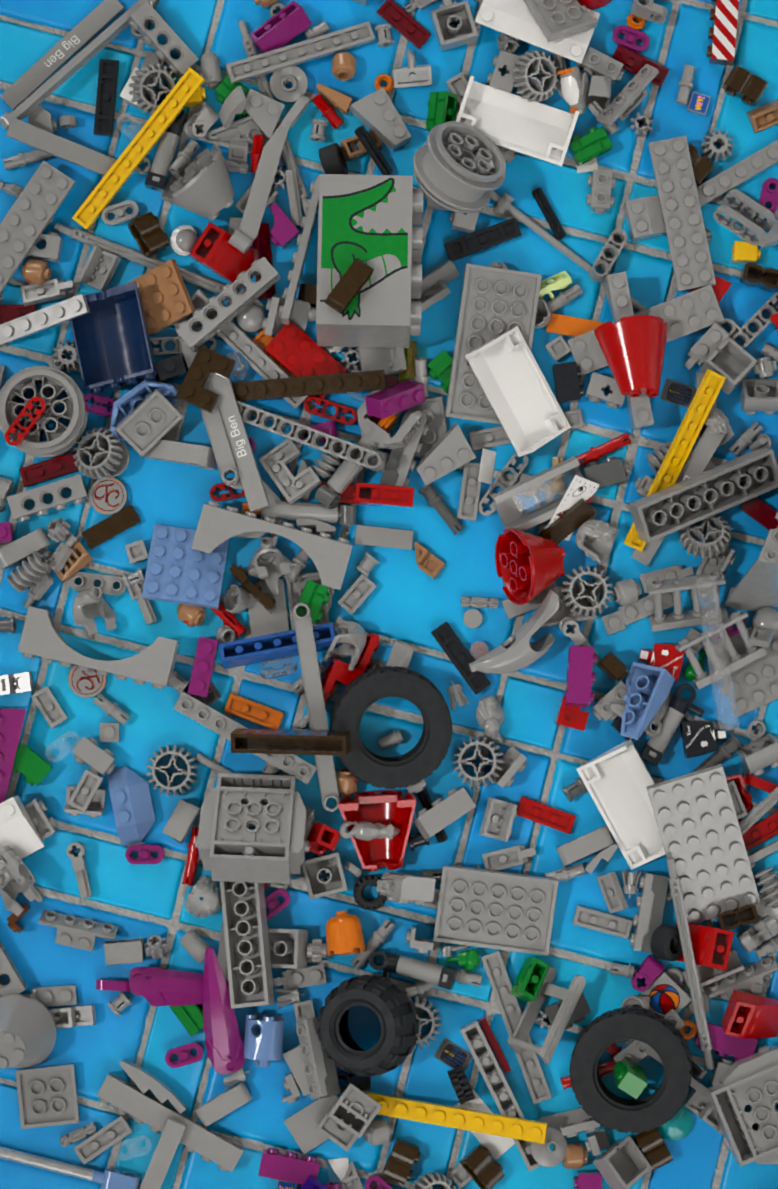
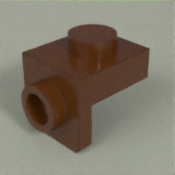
(13, 924)

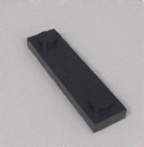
(106, 97)
(482, 239)
(460, 657)

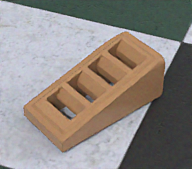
(336, 98)
(362, 151)
(80, 562)

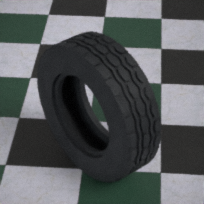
(430, 749)
(621, 1113)

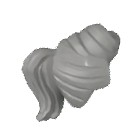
(490, 717)

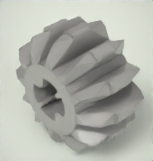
(724, 143)
(61, 354)

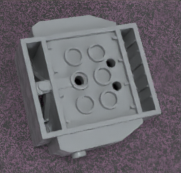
(257, 855)
(751, 1083)

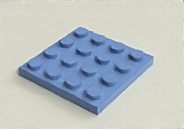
(181, 573)

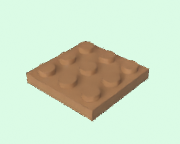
(164, 296)

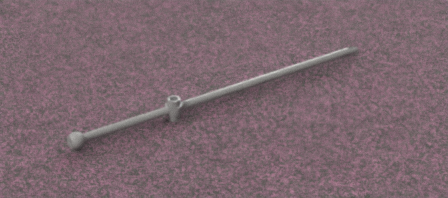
(504, 203)

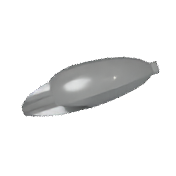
(517, 650)

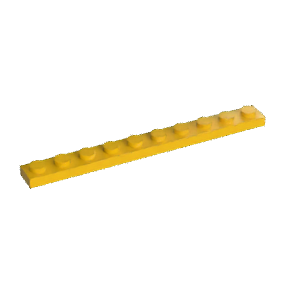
(138, 148)
(682, 442)
(460, 1118)

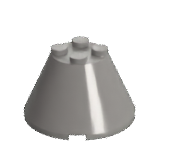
(202, 185)
(25, 1032)

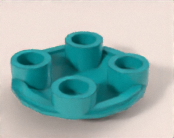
(678, 1126)

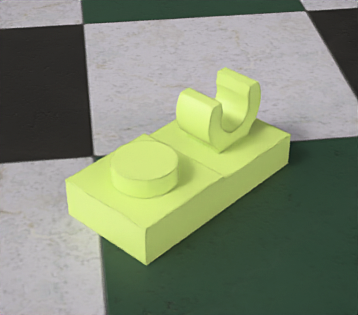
(556, 282)

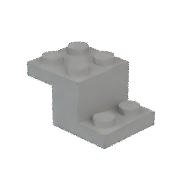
(348, 1117)

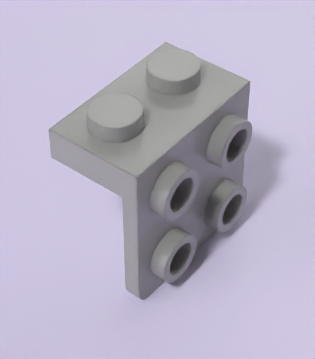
(273, 322)
(387, 359)

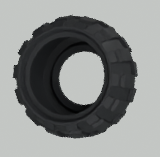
(396, 1019)

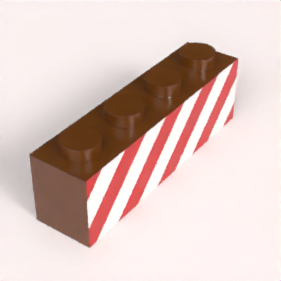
(723, 32)

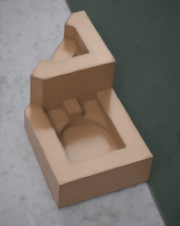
(428, 562)

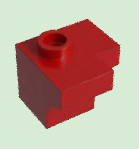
(571, 717)
(322, 838)

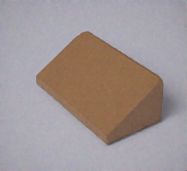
(763, 116)

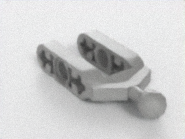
(748, 219)

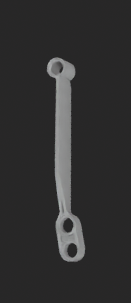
(263, 180)

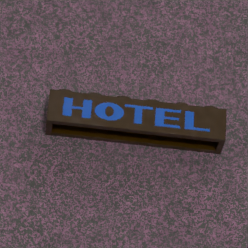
(290, 742)

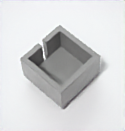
(731, 363)
(622, 1164)

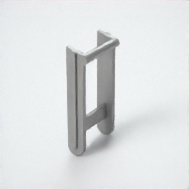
(570, 998)

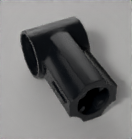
(360, 1082)

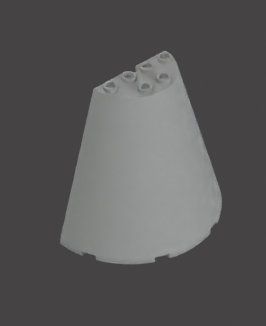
(760, 583)

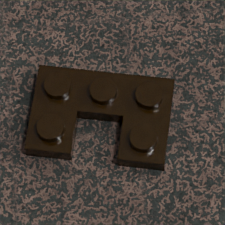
(195, 379)
(254, 588)

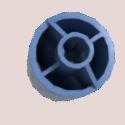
(263, 1038)

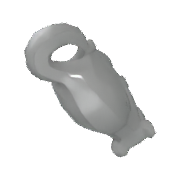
(368, 831)

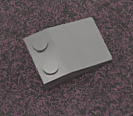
(644, 218)
(288, 948)

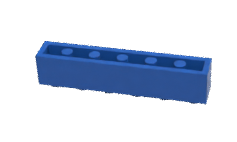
(271, 646)

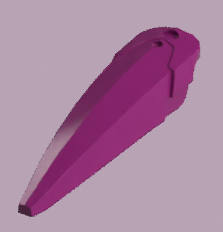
(166, 986)
(219, 1021)

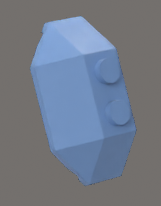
(134, 398)
(131, 805)

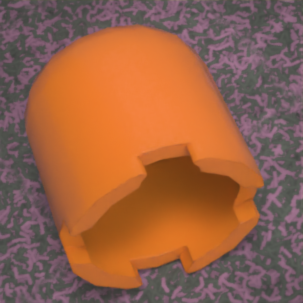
(344, 934)

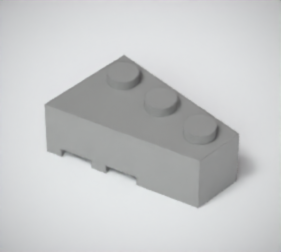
(382, 118)
(447, 455)

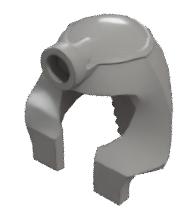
(269, 565)
(88, 605)
(353, 641)
(10, 889)

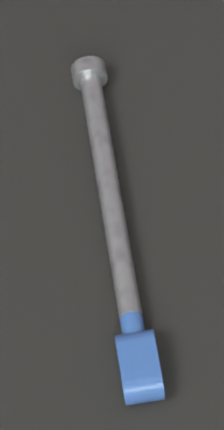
(108, 1179)

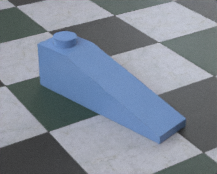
(645, 694)

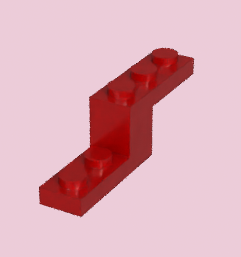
(378, 494)
(339, 670)

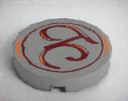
(108, 496)
(86, 683)

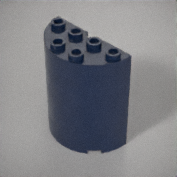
(114, 340)

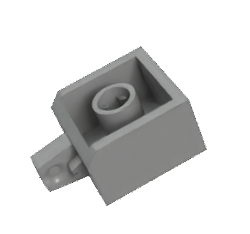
(455, 13)
(317, 886)
(406, 888)

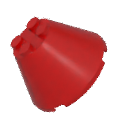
(527, 564)

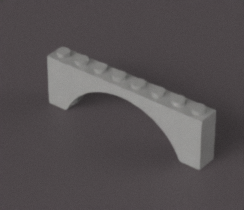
(621, 306)
(220, 524)
(151, 665)

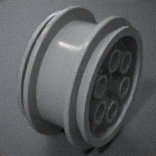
(459, 167)
(62, 437)

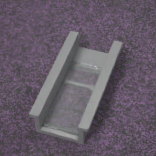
(536, 497)

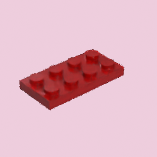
(301, 354)

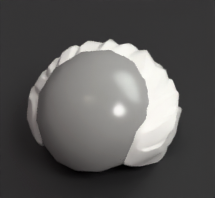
(183, 239)

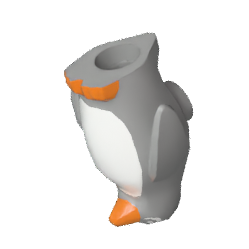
(573, 88)

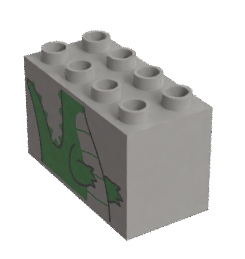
(372, 222)

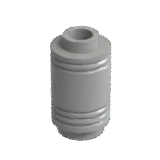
(211, 70)
(194, 945)

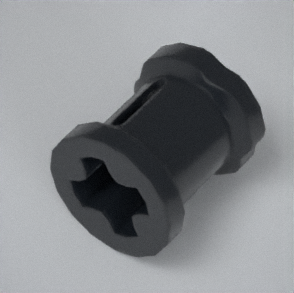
(416, 841)

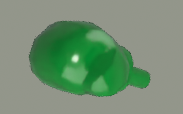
(689, 673)
(467, 959)

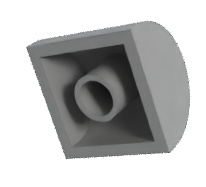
(759, 396)
(759, 754)

